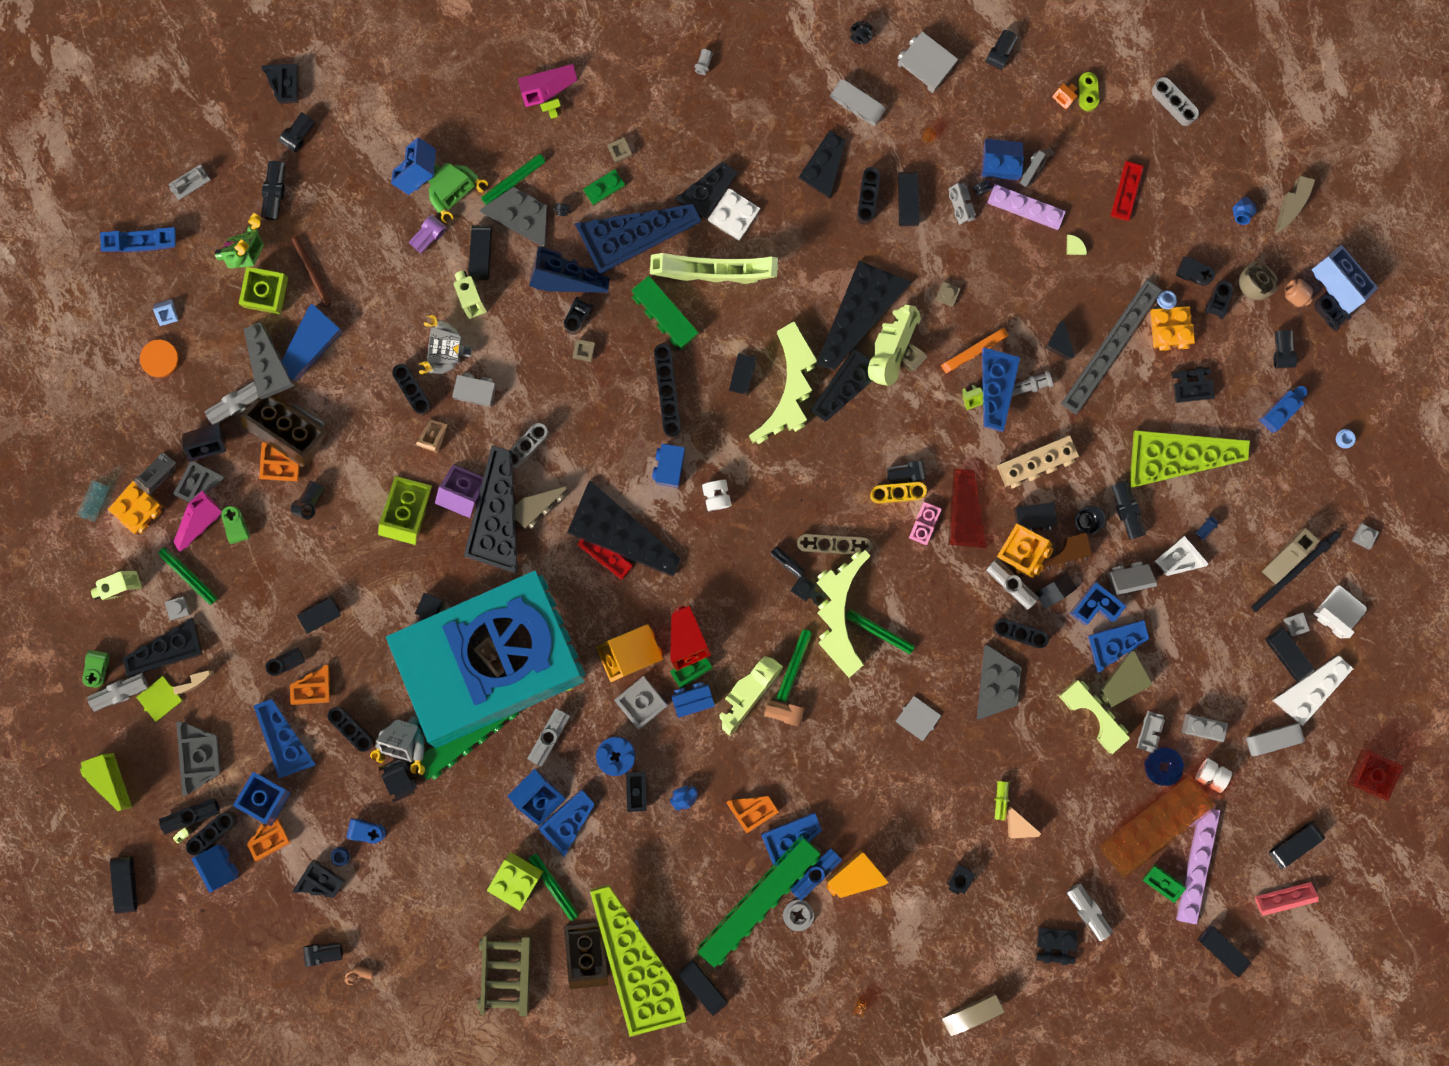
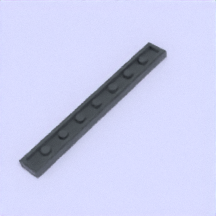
(1111, 346)

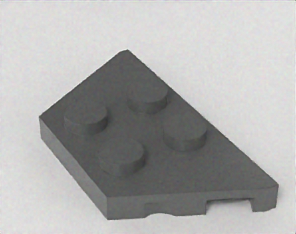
(520, 214)
(997, 684)
(197, 756)

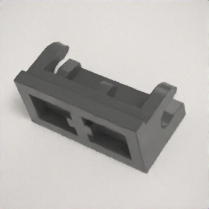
(155, 473)

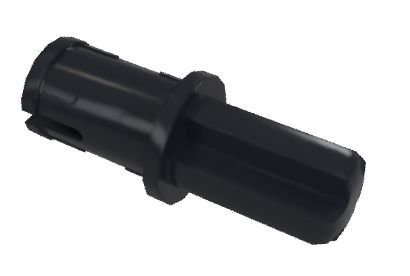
(788, 562)

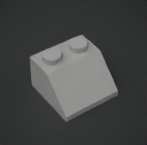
(1131, 579)

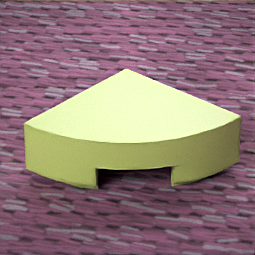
(1075, 246)
(183, 834)

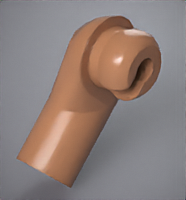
(356, 973)

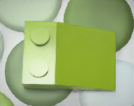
(404, 510)
(104, 775)

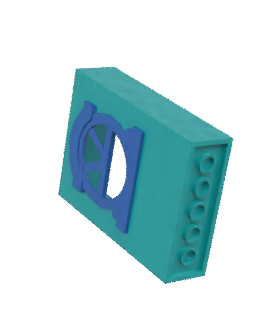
(451, 694)

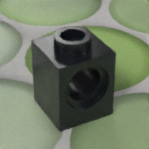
(428, 606)
(968, 875)

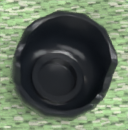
(1089, 519)

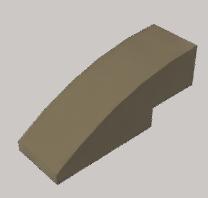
(1294, 202)
(973, 1014)

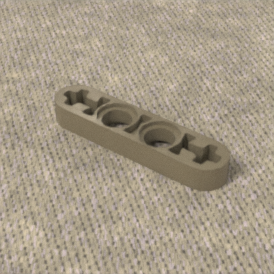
(834, 541)

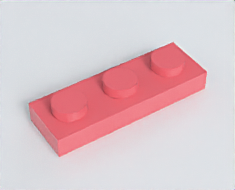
(1286, 898)

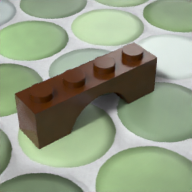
(1074, 548)

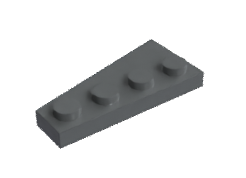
(266, 365)

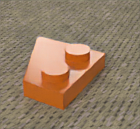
(277, 466)
(752, 811)

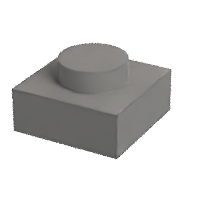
(1365, 536)
(177, 608)
(1296, 624)

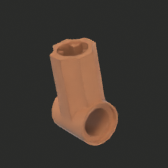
(788, 713)

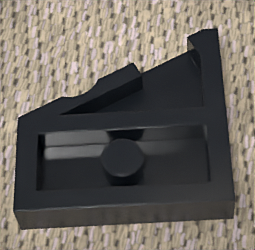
(283, 81)
(319, 881)

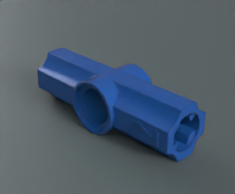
(825, 864)

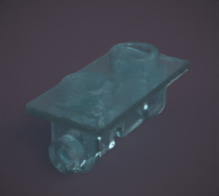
(93, 501)

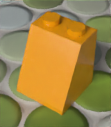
(629, 652)
(855, 876)

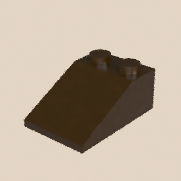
(585, 956)

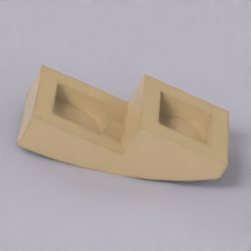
(196, 679)

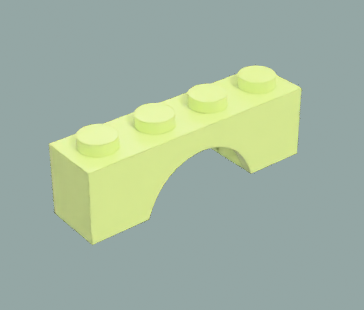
(1110, 734)

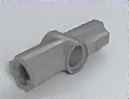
(232, 404)
(1003, 575)
(118, 692)
(555, 726)
(1089, 912)

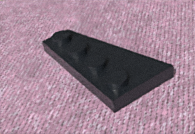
(844, 386)

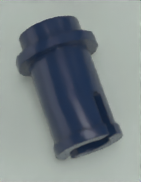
(1207, 527)

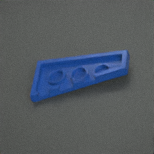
(998, 377)
(283, 744)

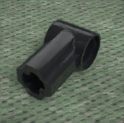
(1000, 52)
(294, 136)
(1285, 355)
(911, 472)
(307, 501)
(287, 662)
(318, 954)

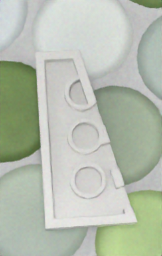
(1309, 694)

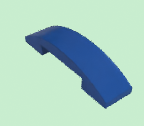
(138, 241)

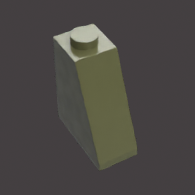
(1125, 681)

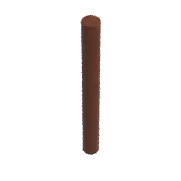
(311, 272)

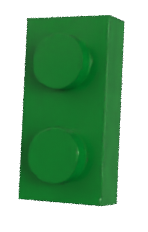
(604, 187)
(691, 672)
(1164, 883)

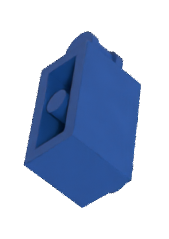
(1283, 409)

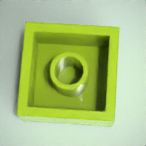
(263, 290)
(515, 881)

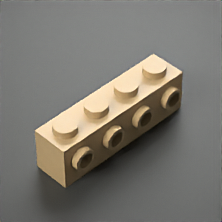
(1038, 461)

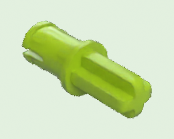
(1001, 800)

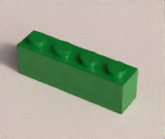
(666, 314)

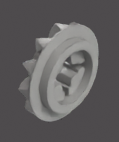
(800, 924)

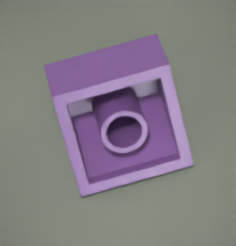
(459, 491)

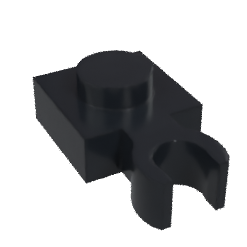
(804, 589)

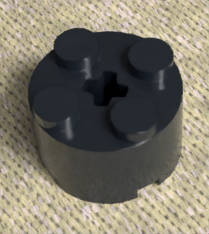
(397, 779)

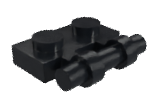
(1192, 391)
(1056, 939)

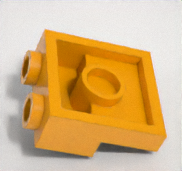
(1172, 328)
(135, 509)
(1026, 550)

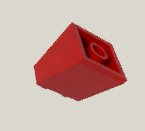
(686, 639)

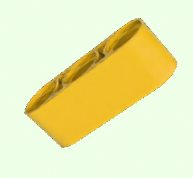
(907, 492)

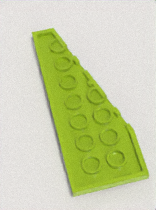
(641, 979)

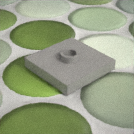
(641, 702)

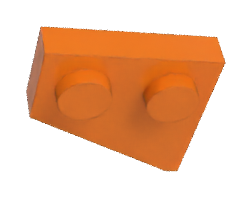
(312, 688)
(268, 840)

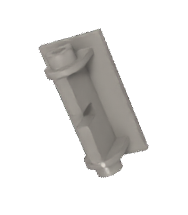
(189, 182)
(958, 195)
(1148, 740)

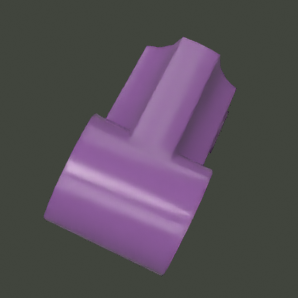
(431, 230)

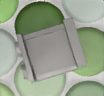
(927, 61)

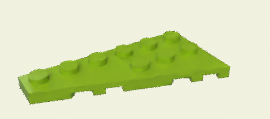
(1174, 455)

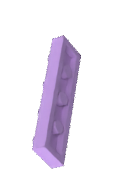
(1026, 207)

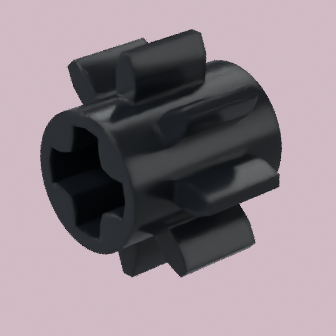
(861, 32)

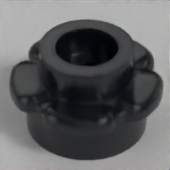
(562, 209)

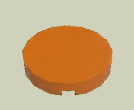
(159, 358)

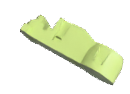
(891, 346)
(748, 692)

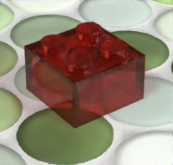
(1374, 775)

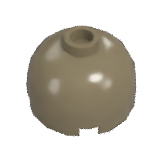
(1258, 282)

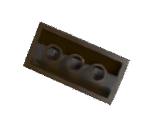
(284, 428)

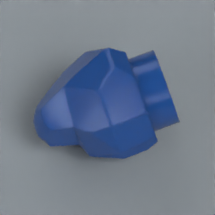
(1244, 211)
(684, 797)

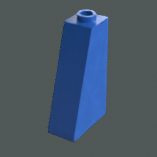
(309, 342)

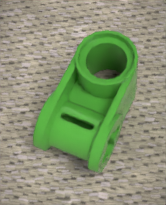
(235, 528)
(95, 665)

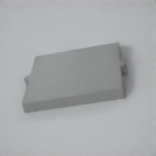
(918, 718)

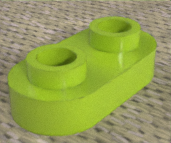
(1088, 90)

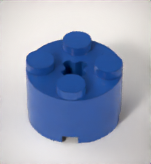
(615, 767)

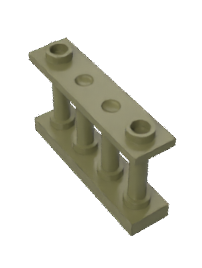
(521, 984)

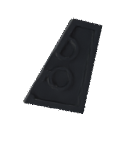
(823, 165)
(708, 190)

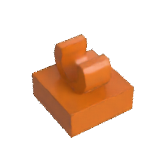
(1065, 95)

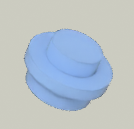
(1167, 300)
(1345, 438)

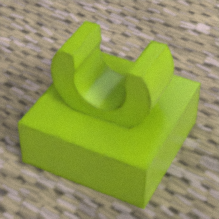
(550, 105)
(973, 398)

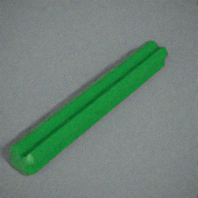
(513, 179)
(187, 575)
(879, 631)
(794, 665)
(554, 888)

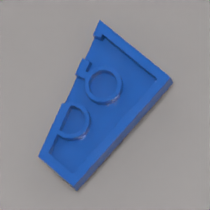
(1113, 643)
(566, 821)
(782, 837)

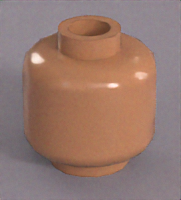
(1299, 292)

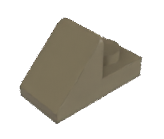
(913, 358)

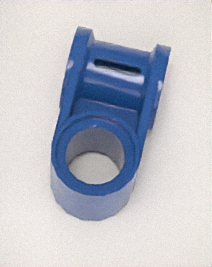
(362, 831)

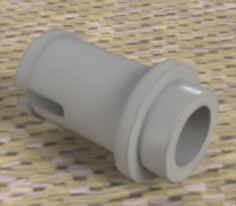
(704, 61)

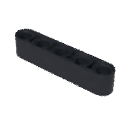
(663, 382)

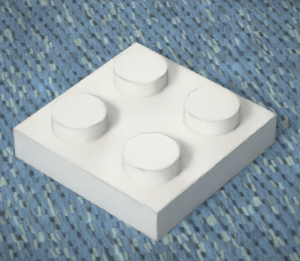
(733, 214)

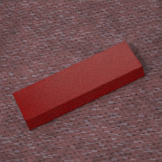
(1127, 190)
(613, 562)

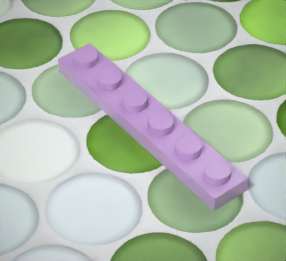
(1198, 868)

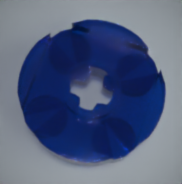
(1175, 766)

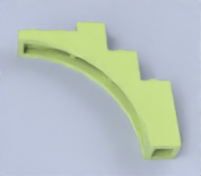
(713, 270)
(798, 359)
(833, 613)

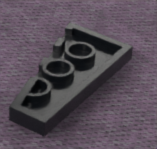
(174, 647)

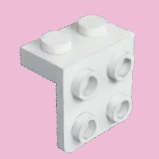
(1340, 612)

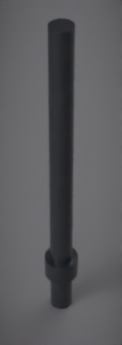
(1322, 547)

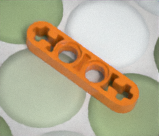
(974, 350)

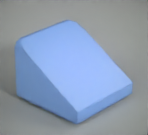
(165, 312)

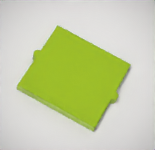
(159, 699)

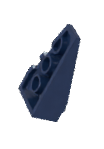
(557, 274)

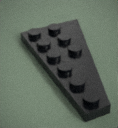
(863, 305)
(493, 525)
(612, 528)

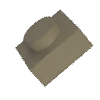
(619, 150)
(947, 294)
(583, 350)

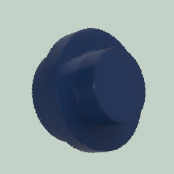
(340, 856)

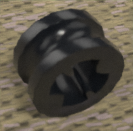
(982, 188)

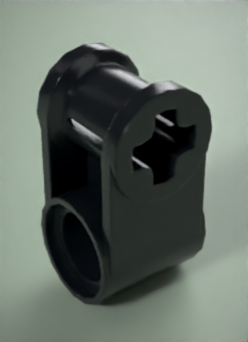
(1192, 271)
(1217, 302)
(578, 312)
(1332, 313)

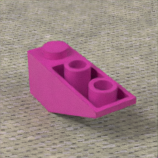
(544, 85)
(197, 516)

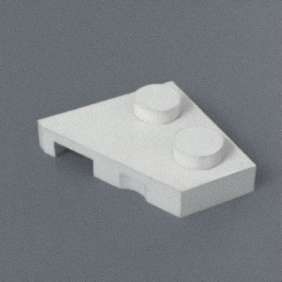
(1180, 558)

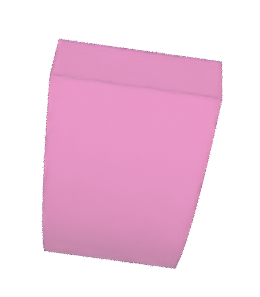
(925, 523)

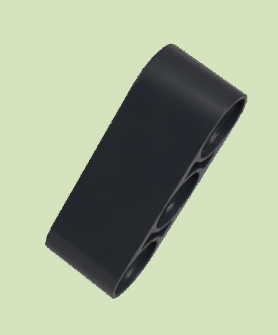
(872, 187)
(908, 198)
(480, 252)
(405, 383)
(1030, 633)
(1289, 654)
(360, 732)
(203, 838)
(1296, 845)
(123, 884)
(1224, 951)
(702, 988)

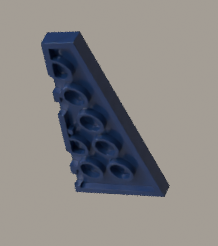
(627, 236)

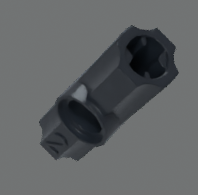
(273, 190)
(1128, 510)
(200, 812)

